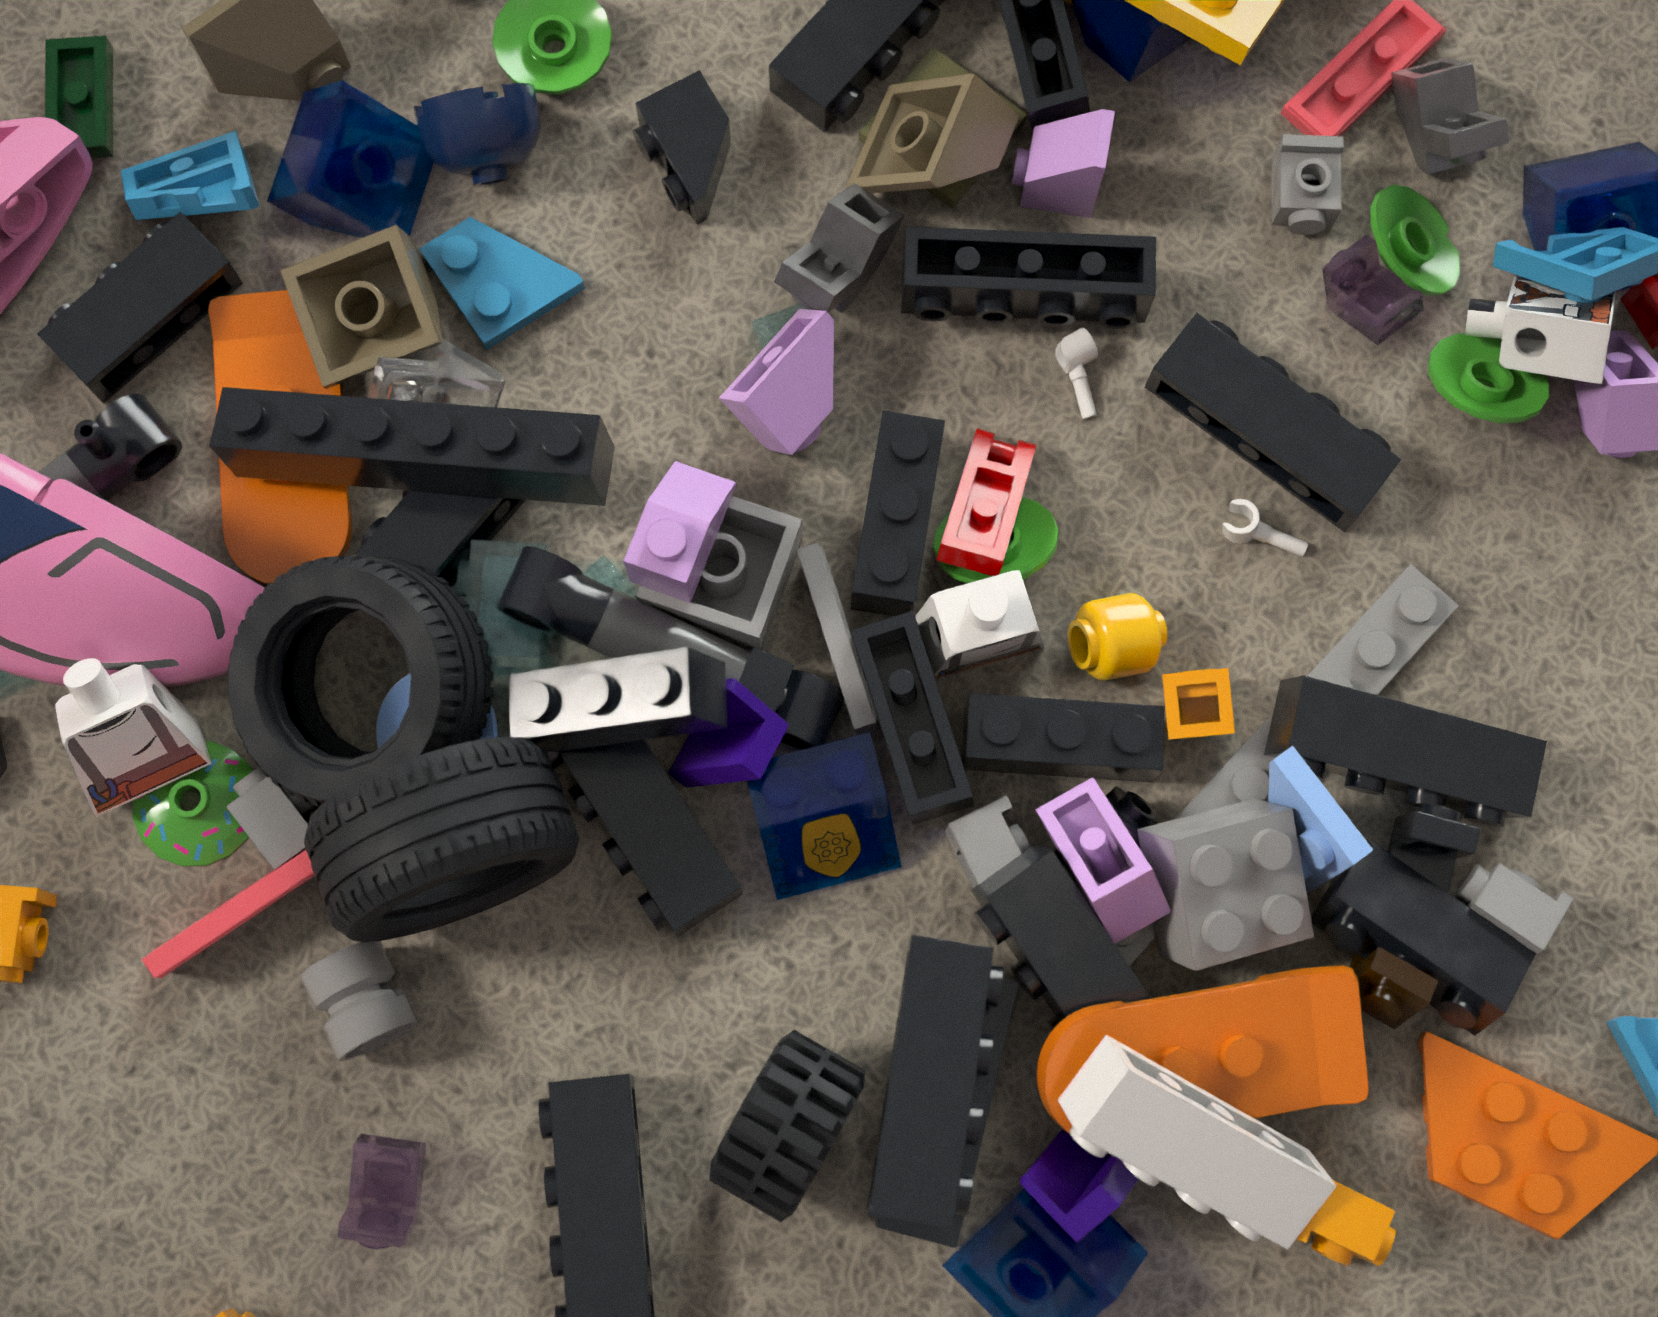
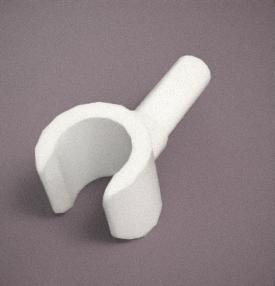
(1072, 354)
(1259, 530)

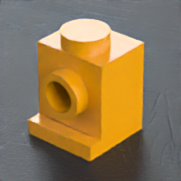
(1198, 703)
(22, 929)
(1351, 1227)

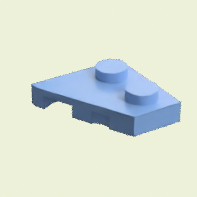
(1324, 832)

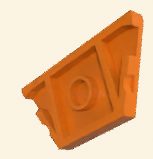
(1520, 1142)

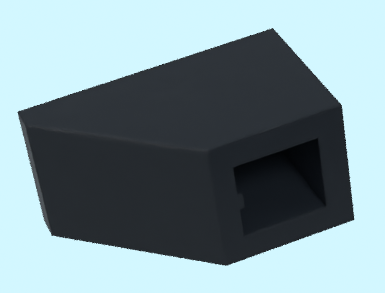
(689, 138)

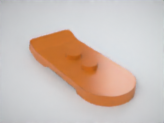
(269, 521)
(1254, 1044)

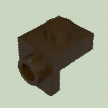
(1391, 987)

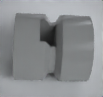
(359, 999)

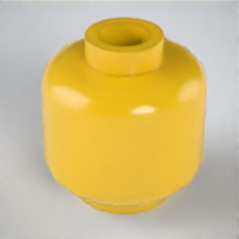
(1117, 636)

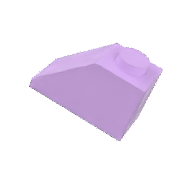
(1065, 164)
(788, 384)
(1623, 410)
(678, 531)
(1104, 860)

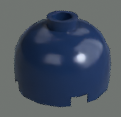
(480, 131)

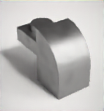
(1443, 116)
(842, 251)

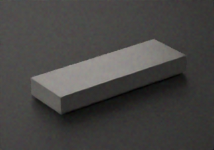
(839, 639)

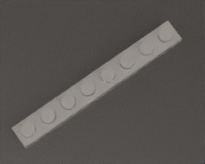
(1360, 660)

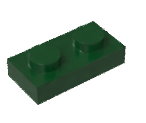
(81, 89)

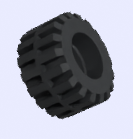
(786, 1125)

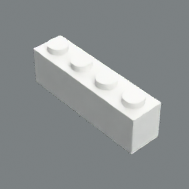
(1194, 1144)

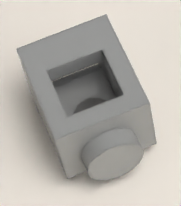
(1303, 160)
(270, 817)
(985, 841)
(1514, 904)

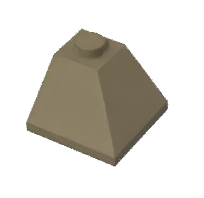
(267, 47)
(934, 135)
(364, 304)

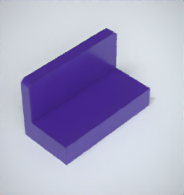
(732, 752)
(1077, 1185)

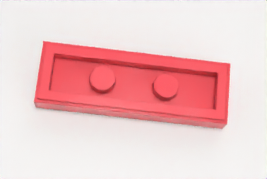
(1363, 70)
(229, 915)

